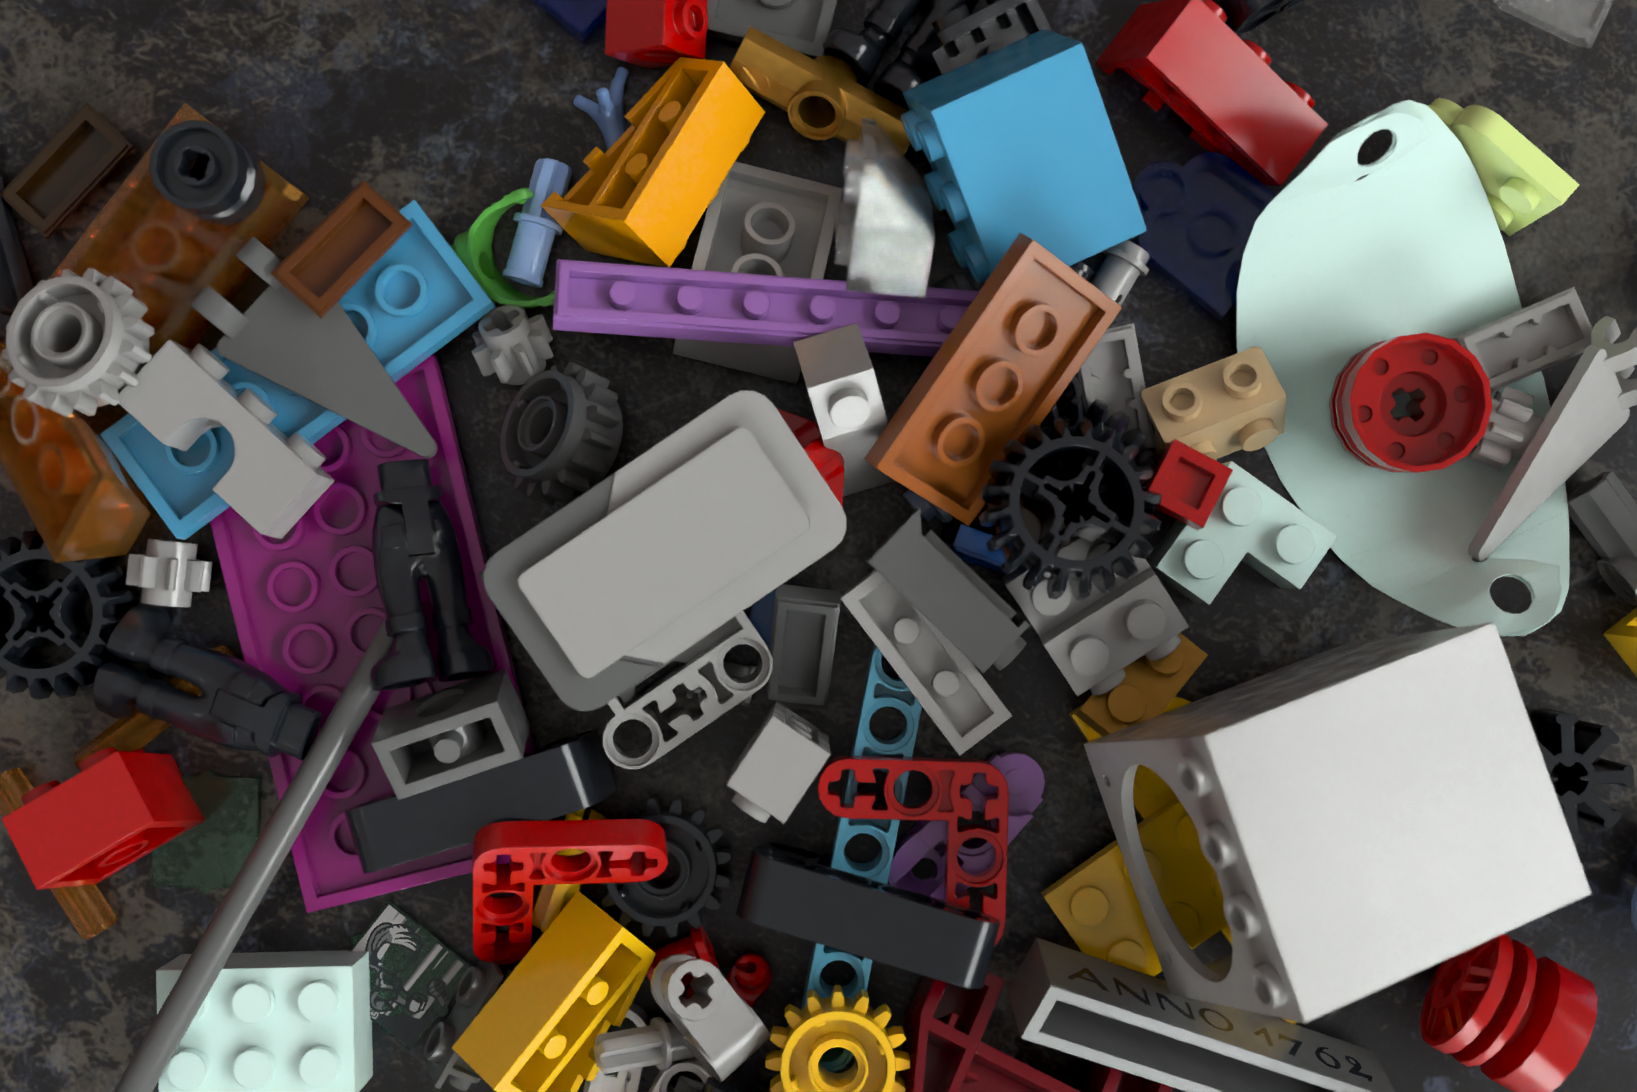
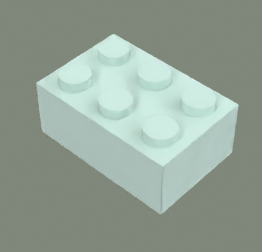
(276, 1025)

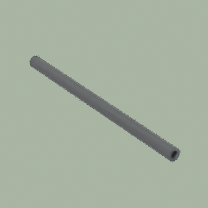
(256, 874)

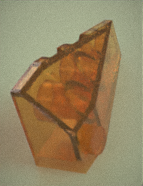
(67, 478)

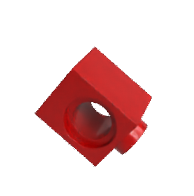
(656, 31)

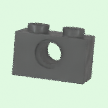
(451, 734)

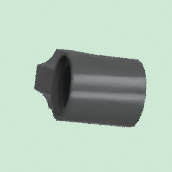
(1609, 523)

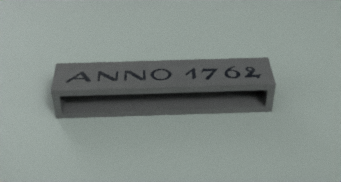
(1178, 1041)

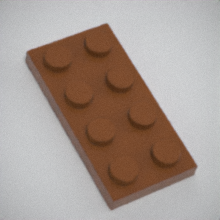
(993, 378)

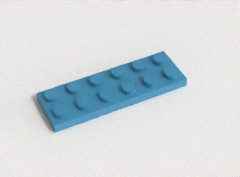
(405, 312)

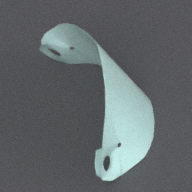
(1375, 261)

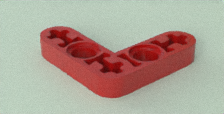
(943, 804)
(634, 855)

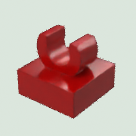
(1188, 484)

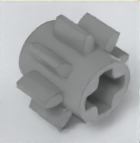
(512, 344)
(1508, 428)
(168, 573)

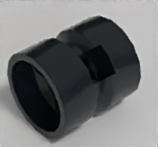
(221, 183)

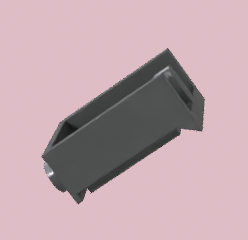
(949, 594)

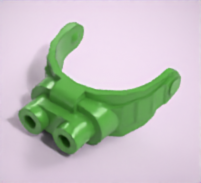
(476, 252)

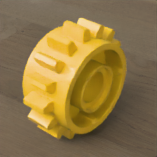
(832, 1024)

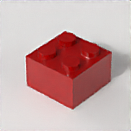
(101, 817)

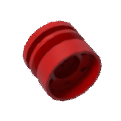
(1446, 407)
(1510, 1014)

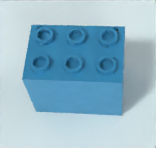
(1023, 151)

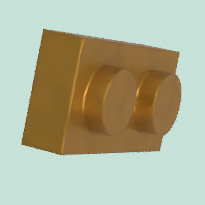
(1144, 690)

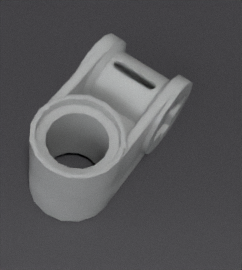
(714, 1021)

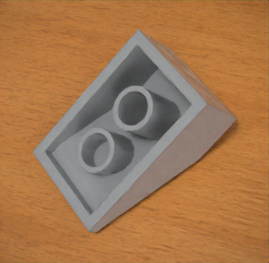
(763, 227)

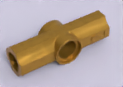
(799, 82)

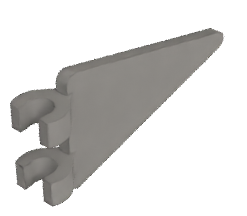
(1578, 423)

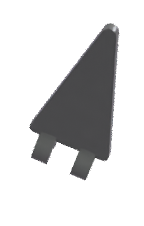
(312, 355)

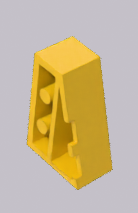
(556, 1002)

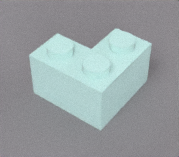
(1248, 526)

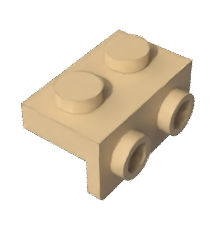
(1219, 406)

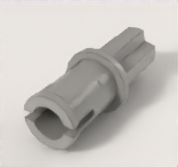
(641, 1047)

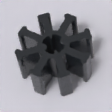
(1576, 753)

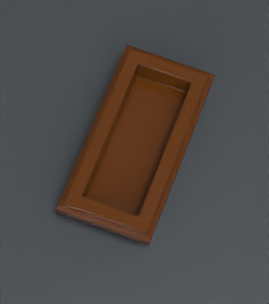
(341, 249)

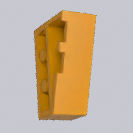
(664, 168)

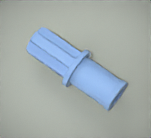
(535, 226)

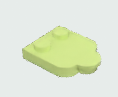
(1512, 170)

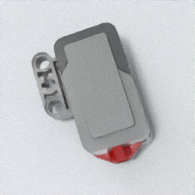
(667, 563)

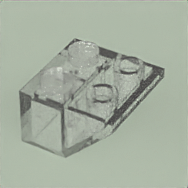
(884, 218)

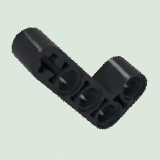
(536, 788)
(865, 917)

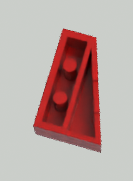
(1216, 86)

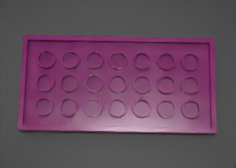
(315, 605)

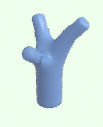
(610, 110)

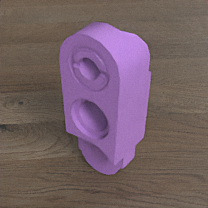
(928, 838)

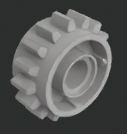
(77, 342)

